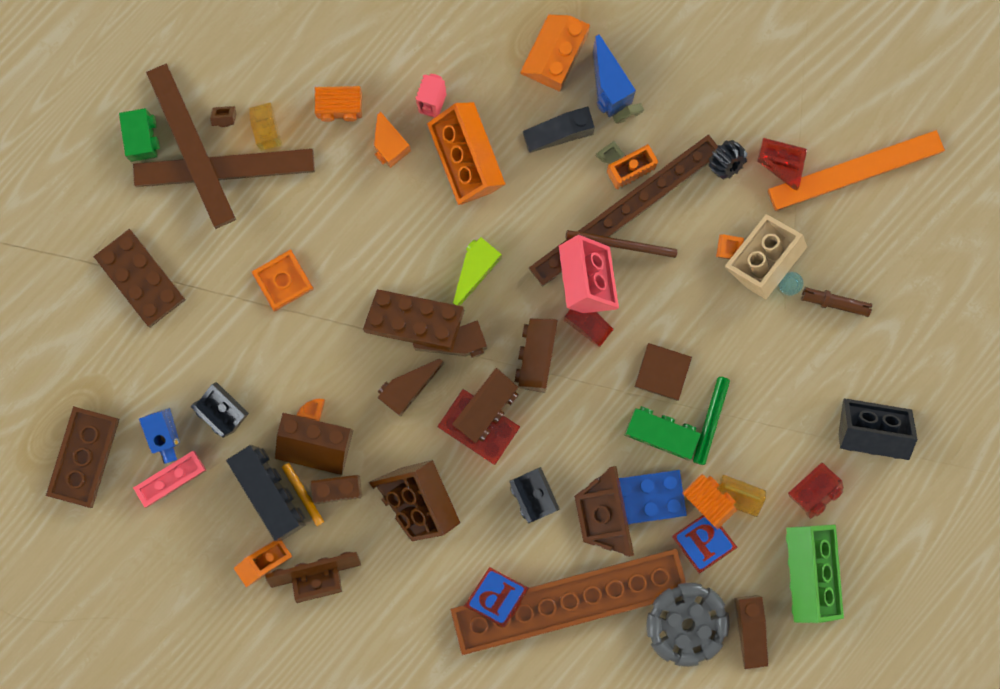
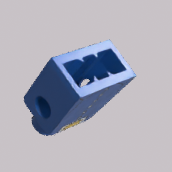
(161, 424)

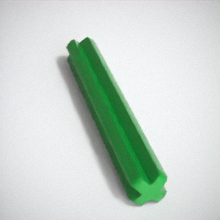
(711, 420)

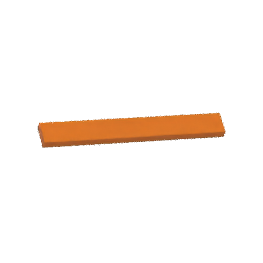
(857, 170)

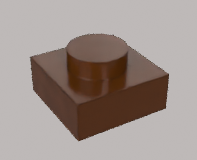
(223, 116)

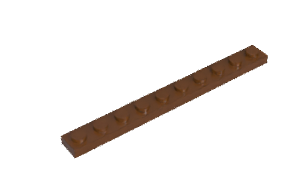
(633, 203)

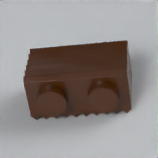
(336, 489)

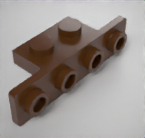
(315, 578)

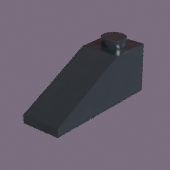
(559, 130)

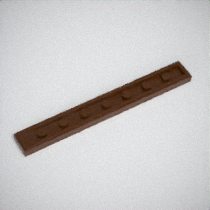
(191, 146)
(227, 167)

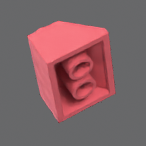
(588, 275)

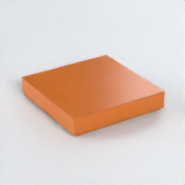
(282, 280)

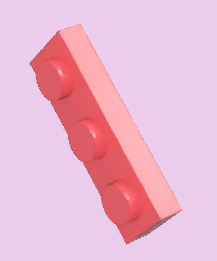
(169, 479)

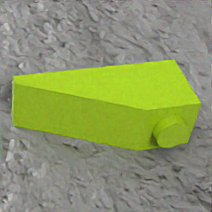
(477, 265)

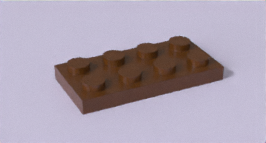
(139, 278)
(414, 320)
(82, 457)

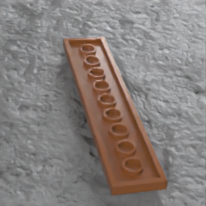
(574, 601)

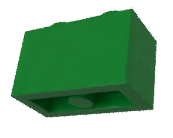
(139, 135)

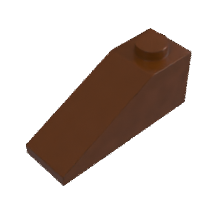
(467, 342)
(404, 389)
(752, 631)

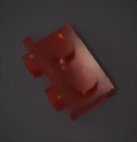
(817, 490)

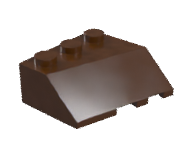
(418, 500)

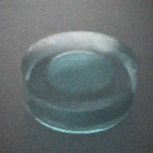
(791, 283)

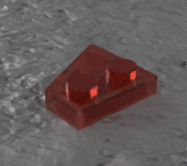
(783, 161)

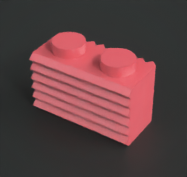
(431, 95)

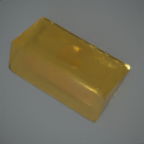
(747, 497)

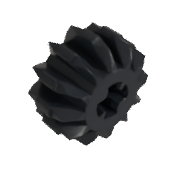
(727, 159)

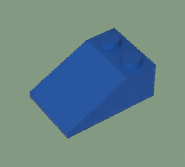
(612, 84)

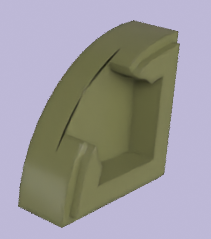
(629, 110)
(610, 153)

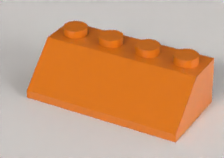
(465, 152)

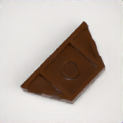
(604, 514)

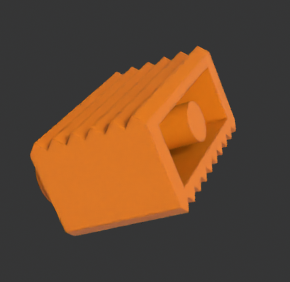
(338, 102)
(632, 166)
(710, 501)

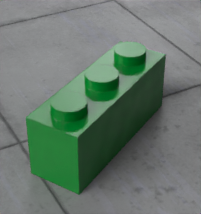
(662, 433)

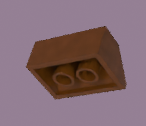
(536, 354)
(486, 406)
(313, 443)

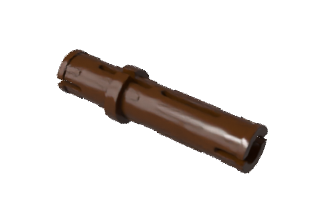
(826, 299)

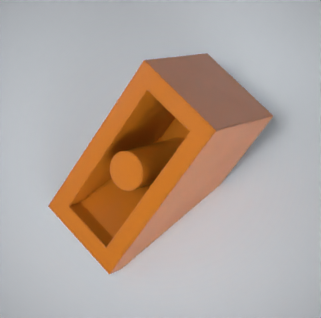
(388, 142)
(262, 562)

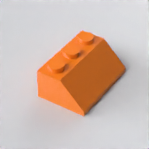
(555, 50)

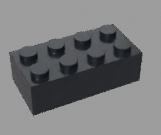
(266, 492)

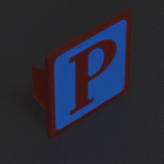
(704, 543)
(497, 597)

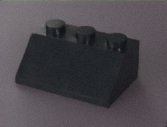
(877, 429)

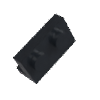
(220, 410)
(534, 495)

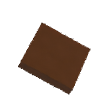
(663, 371)

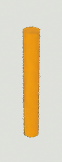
(303, 495)

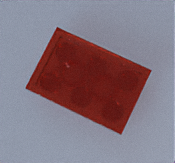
(495, 442)

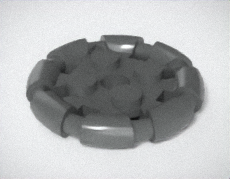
(696, 635)

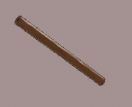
(625, 244)

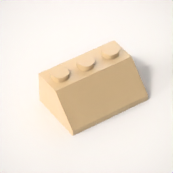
(766, 256)

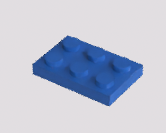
(653, 496)

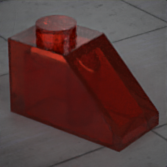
(589, 325)

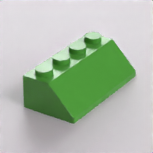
(814, 574)

